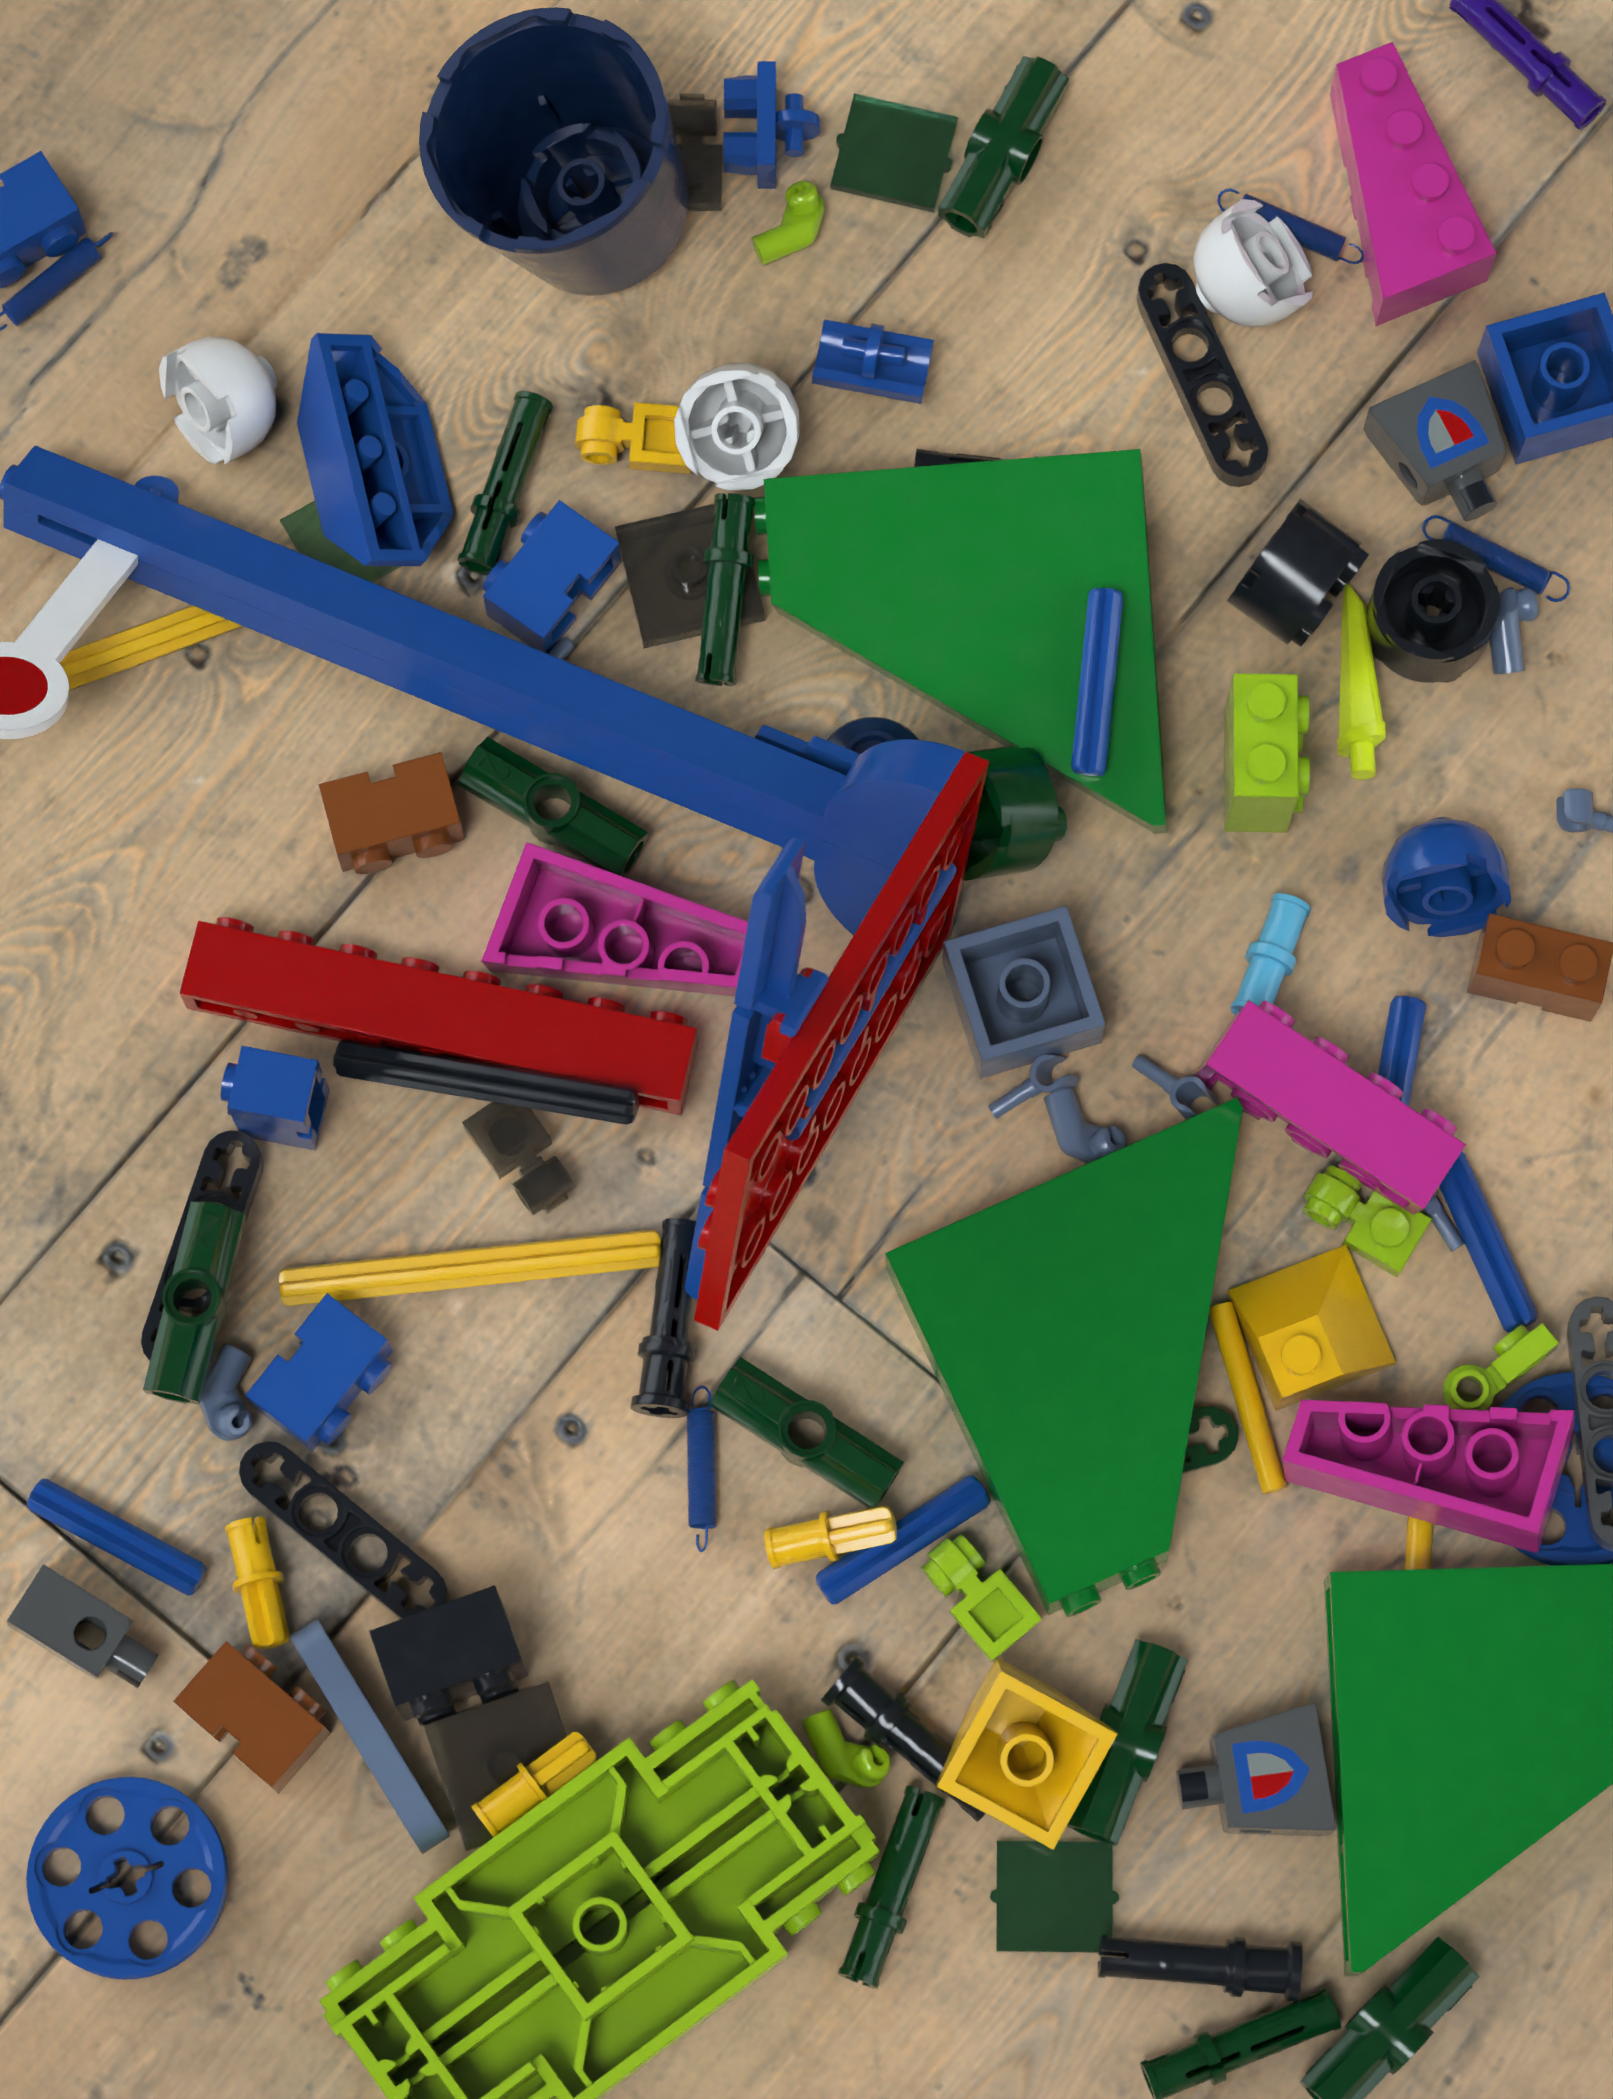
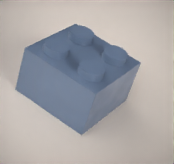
(1023, 991)

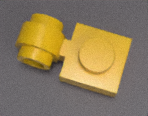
(650, 437)

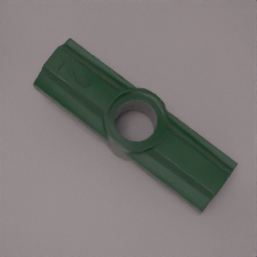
(1003, 146)
(521, 787)
(202, 1262)
(770, 1410)
(1138, 1717)
(1391, 2025)

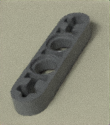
(1592, 1422)

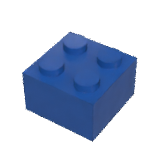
(1552, 377)

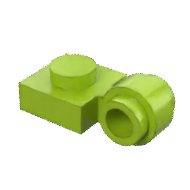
(1379, 1228)
(1517, 1356)
(992, 1611)

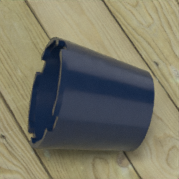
(539, 121)

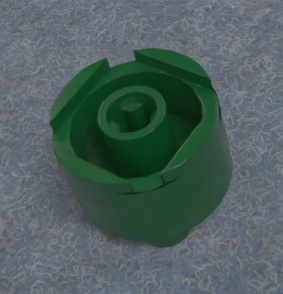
(1015, 815)

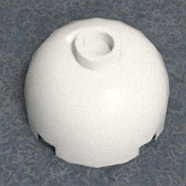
(1250, 267)
(222, 395)
(737, 426)

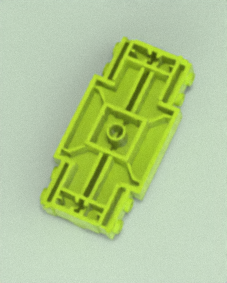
(607, 1916)

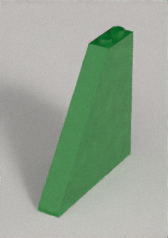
(979, 596)
(1078, 1348)
(1459, 1730)

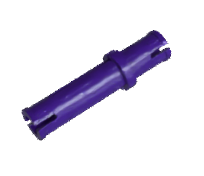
(1544, 70)

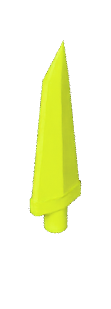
(1359, 702)

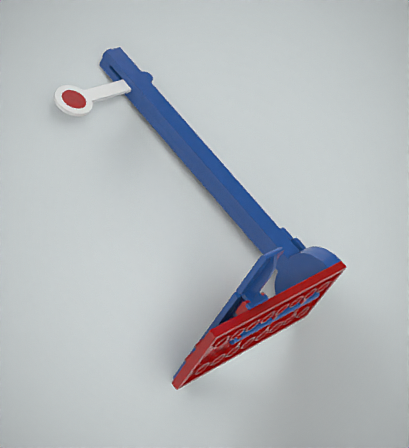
(880, 824)

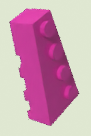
(1405, 193)
(608, 929)
(1332, 1105)
(1436, 1464)

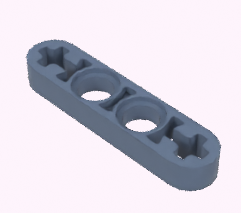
(369, 1736)

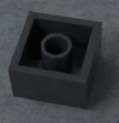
(449, 1655)

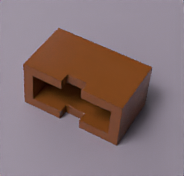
(392, 815)
(1541, 967)
(240, 1699)

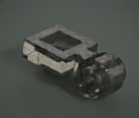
(702, 163)
(511, 1139)

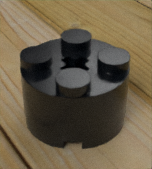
(1295, 572)
(1427, 646)

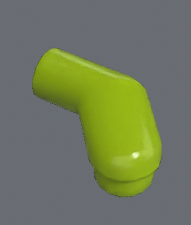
(798, 225)
(844, 1759)

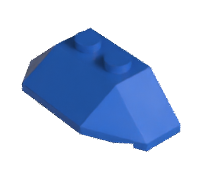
(371, 454)

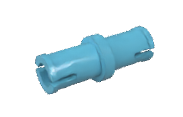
(1272, 954)

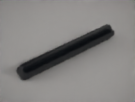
(486, 1081)

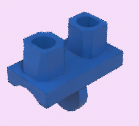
(756, 151)
(872, 361)

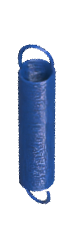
(1307, 233)
(52, 280)
(1501, 559)
(701, 1468)

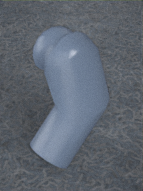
(1506, 634)

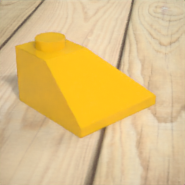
(1311, 1327)
(1025, 1754)

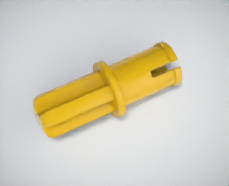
(830, 1536)
(258, 1582)
(535, 1782)

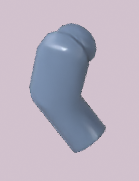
(1074, 1135)
(220, 1397)

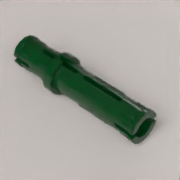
(497, 505)
(726, 576)
(883, 1910)
(1240, 2045)

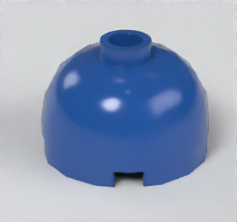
(1445, 877)

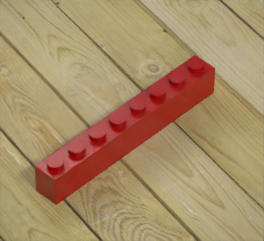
(414, 1007)

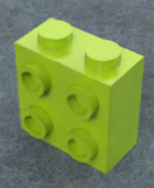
(1261, 749)

